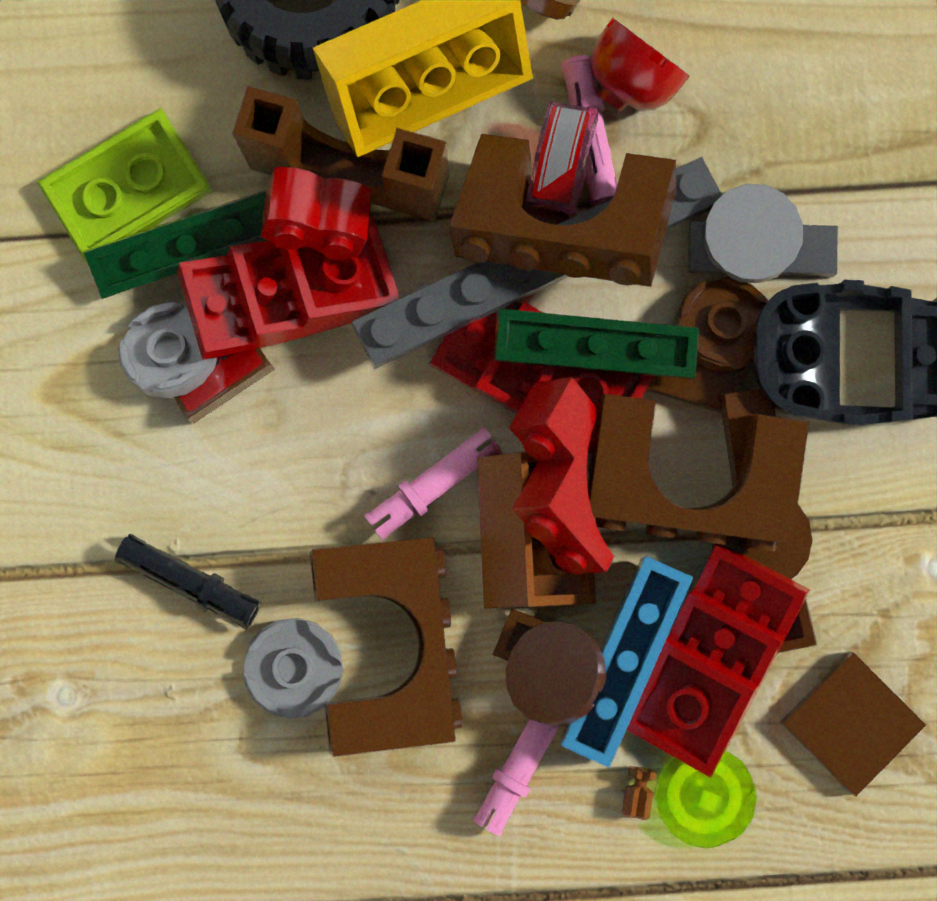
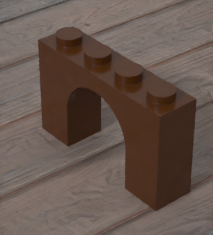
(403, 179)
(613, 246)
(757, 507)
(422, 706)

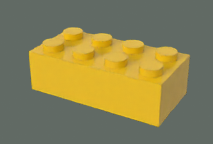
(421, 66)

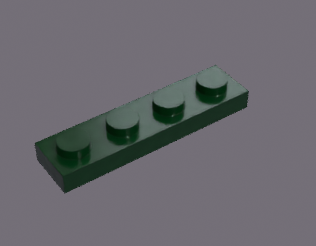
(159, 250)
(595, 344)

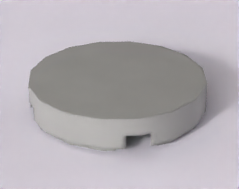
(753, 233)
(163, 352)
(293, 668)

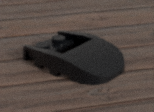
(801, 352)

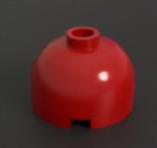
(633, 70)

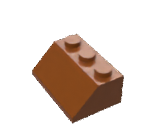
(514, 563)

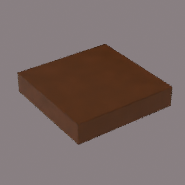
(853, 723)

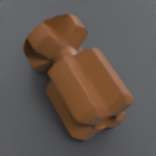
(638, 797)

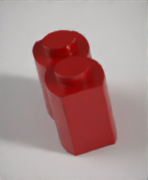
(316, 213)

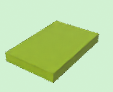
(125, 184)

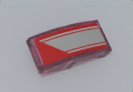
(561, 157)

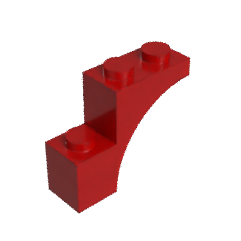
(555, 501)

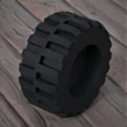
(288, 37)

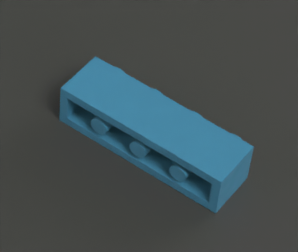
(629, 657)

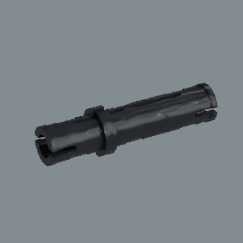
(204, 590)

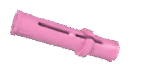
(583, 93)
(431, 484)
(514, 777)

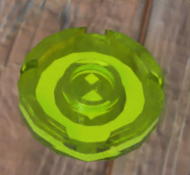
(704, 808)

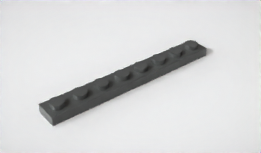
(493, 286)

